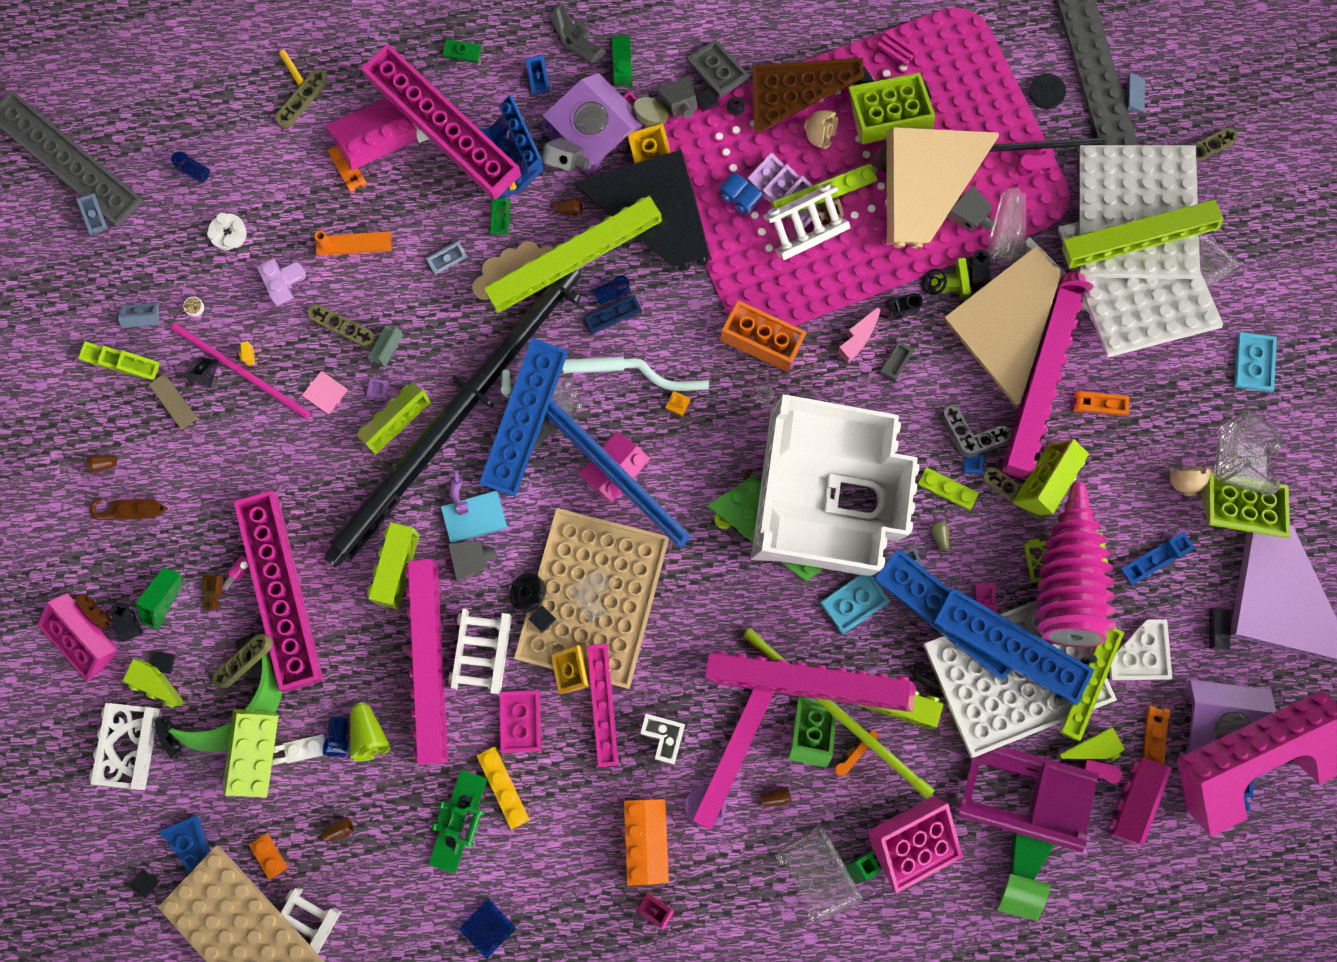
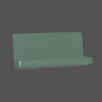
(385, 346)

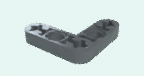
(973, 441)

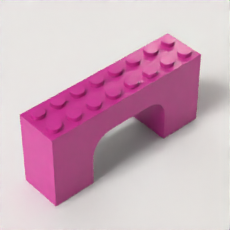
(1221, 770)

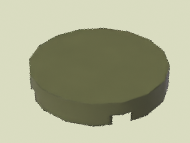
(650, 111)

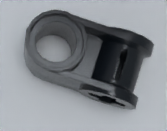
(979, 272)
(900, 307)
(126, 625)

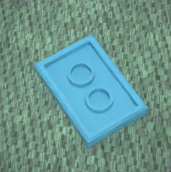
(1255, 362)
(483, 518)
(854, 602)

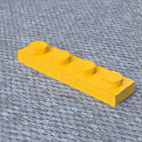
(503, 788)

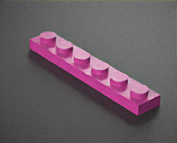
(603, 705)

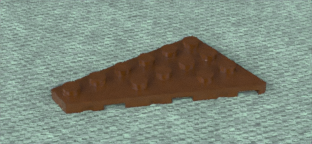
(791, 87)

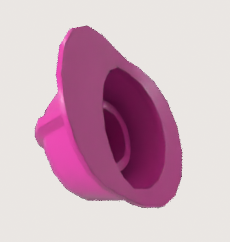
(1075, 282)

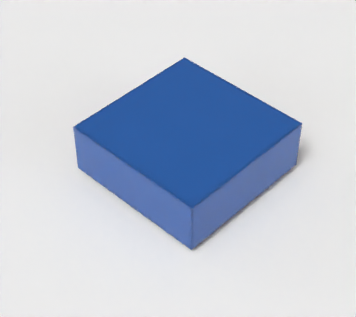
(973, 465)

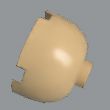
(821, 127)
(1190, 479)

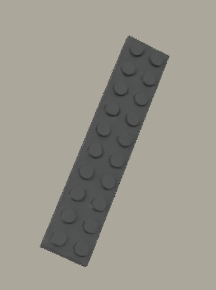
(1096, 72)
(66, 158)

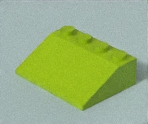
(889, 105)
(1247, 510)

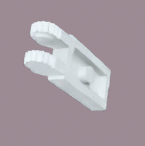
(300, 750)

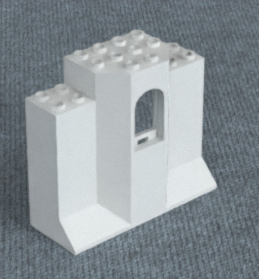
(807, 454)

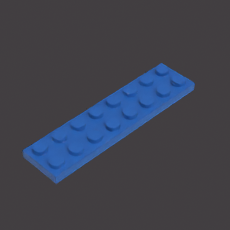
(523, 417)
(925, 596)
(1013, 646)

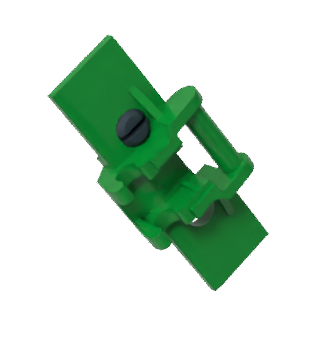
(452, 818)

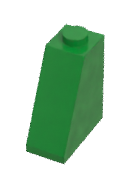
(158, 598)
(1027, 855)

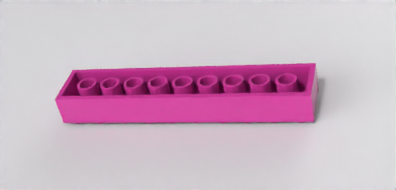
(441, 122)
(1041, 385)
(278, 591)
(427, 662)
(811, 681)

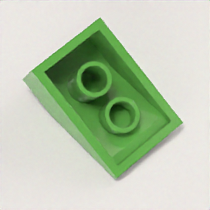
(812, 733)

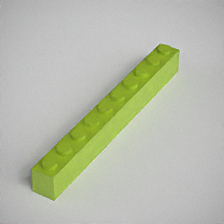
(573, 254)

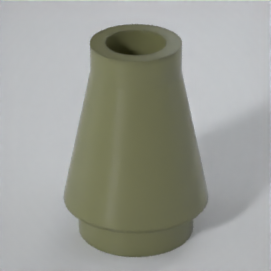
(940, 533)

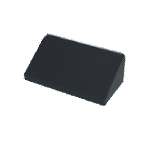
(1219, 629)

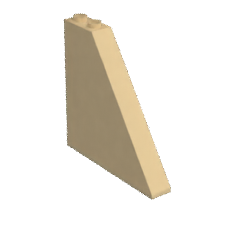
(927, 177)
(1007, 320)

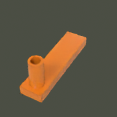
(352, 243)

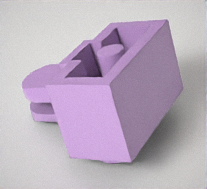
(279, 280)

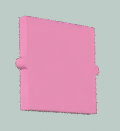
(325, 392)

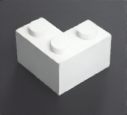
(667, 732)

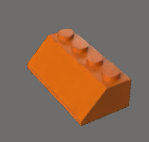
(762, 336)
(646, 842)

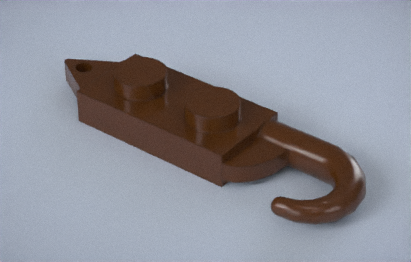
(128, 509)

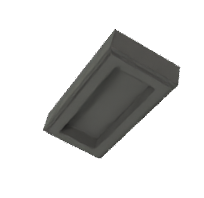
(896, 361)

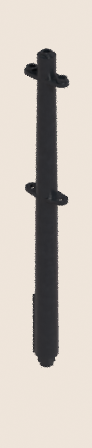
(388, 492)

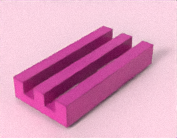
(898, 46)

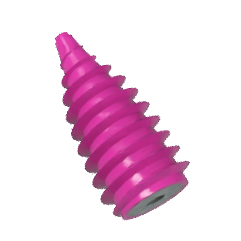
(1073, 578)

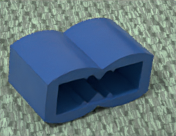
(740, 193)

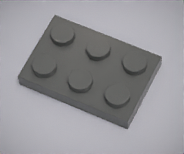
(717, 68)

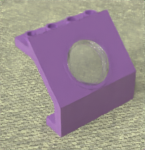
(592, 118)
(1223, 710)

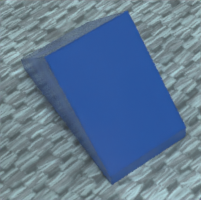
(537, 74)

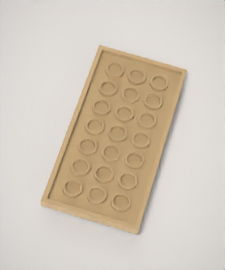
(231, 917)

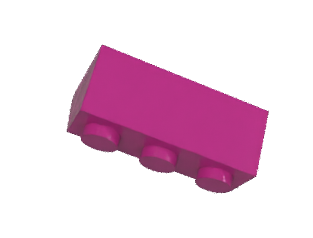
(626, 454)

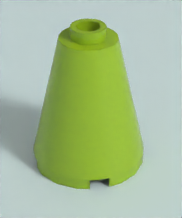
(366, 734)

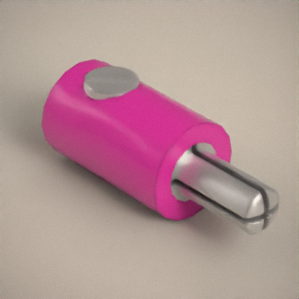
(236, 572)

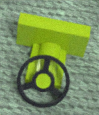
(950, 282)

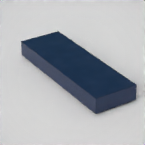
(612, 314)

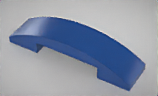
(1157, 558)

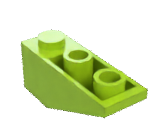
(155, 684)

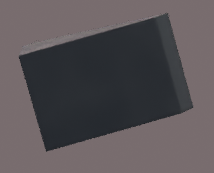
(202, 372)

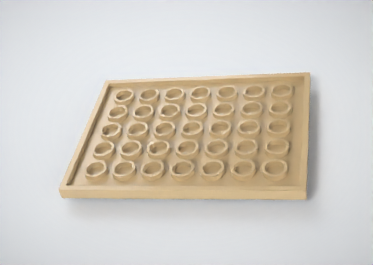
(573, 552)

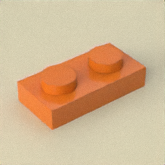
(268, 856)

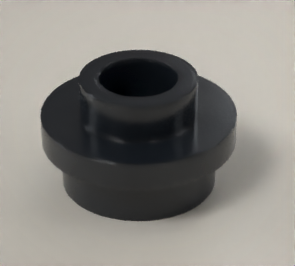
(735, 111)

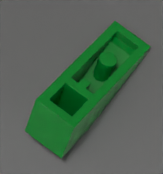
(622, 61)
(863, 867)

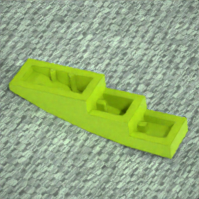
(119, 361)

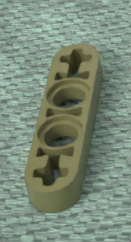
(299, 97)
(1206, 151)
(342, 324)
(1010, 496)
(241, 658)

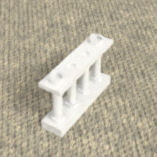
(821, 233)
(497, 663)
(327, 918)

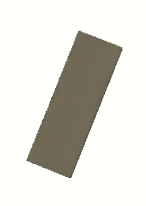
(173, 401)

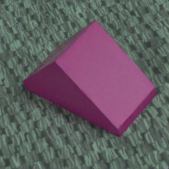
(655, 911)

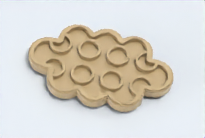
(509, 260)

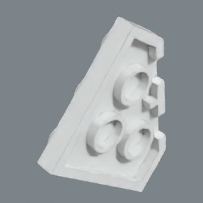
(1144, 654)

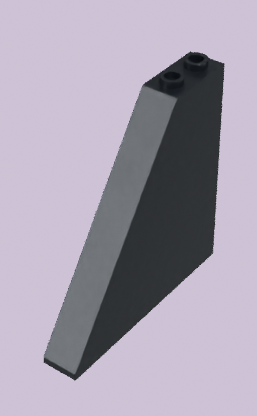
(666, 179)

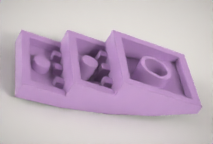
(778, 181)

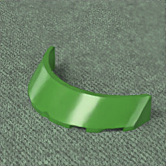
(216, 740)

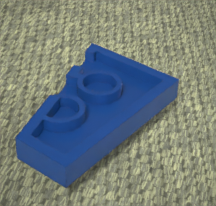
(188, 841)

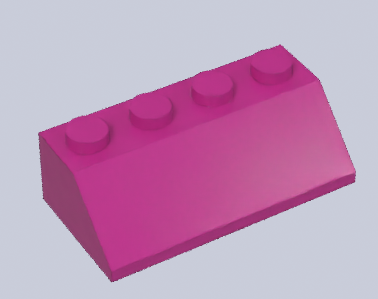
(76, 636)
(1139, 801)

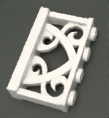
(105, 747)

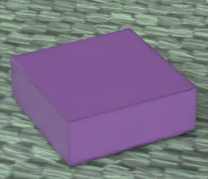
(377, 389)

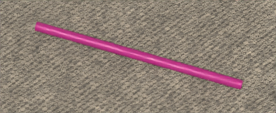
(240, 370)

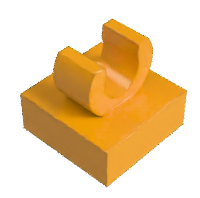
(678, 403)

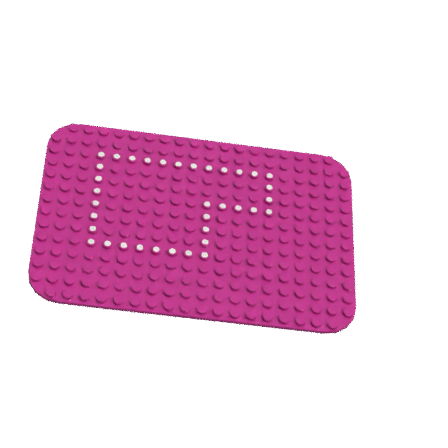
(969, 92)

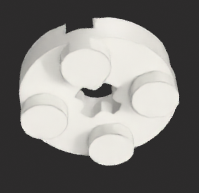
(230, 241)

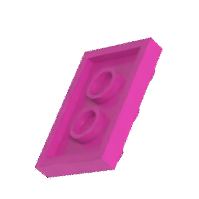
(520, 721)

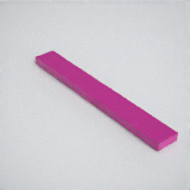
(732, 758)

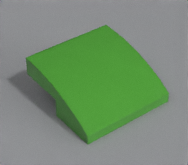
(1023, 897)

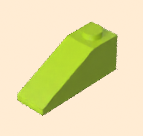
(1099, 747)

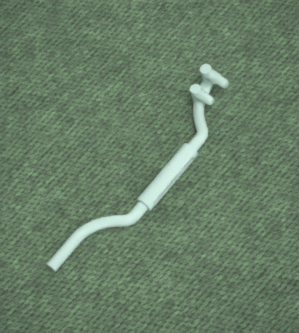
(614, 364)

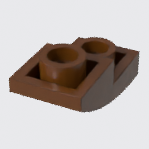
(96, 615)

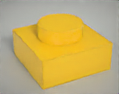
(246, 353)

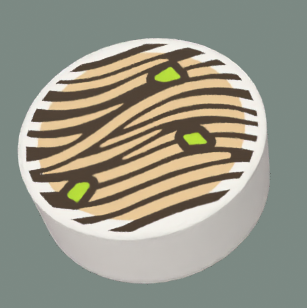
(193, 306)

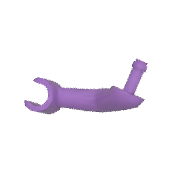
(461, 507)

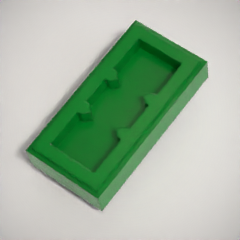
(462, 51)
(500, 216)

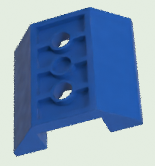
(516, 145)

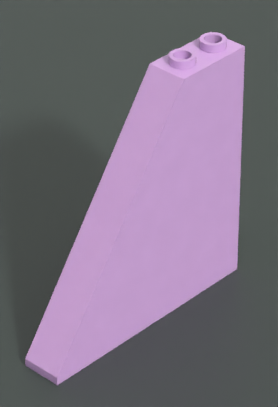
(1282, 599)

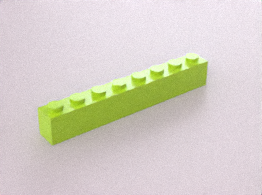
(1142, 233)

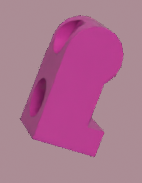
(1037, 164)
(1107, 773)

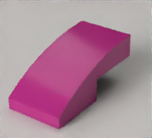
(986, 595)

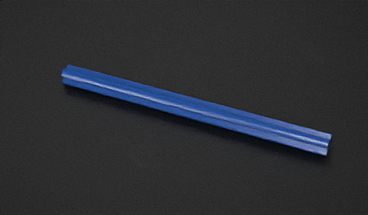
(617, 475)

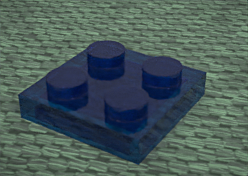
(487, 928)

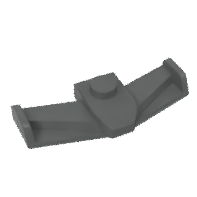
(575, 35)

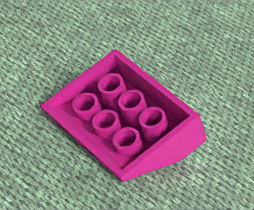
(371, 133)
(916, 843)

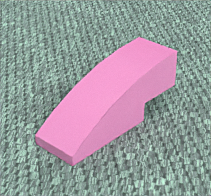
(858, 336)

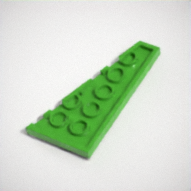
(740, 510)

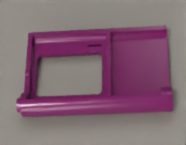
(1058, 803)

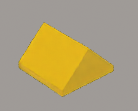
(648, 143)
(570, 670)

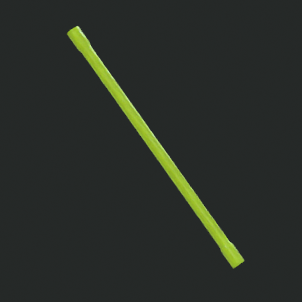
(917, 783)

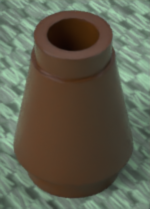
(569, 206)
(99, 463)
(777, 797)
(339, 829)

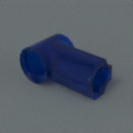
(190, 167)
(610, 291)
(336, 743)

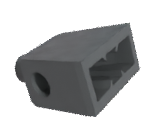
(679, 98)
(564, 155)
(972, 211)
(470, 559)

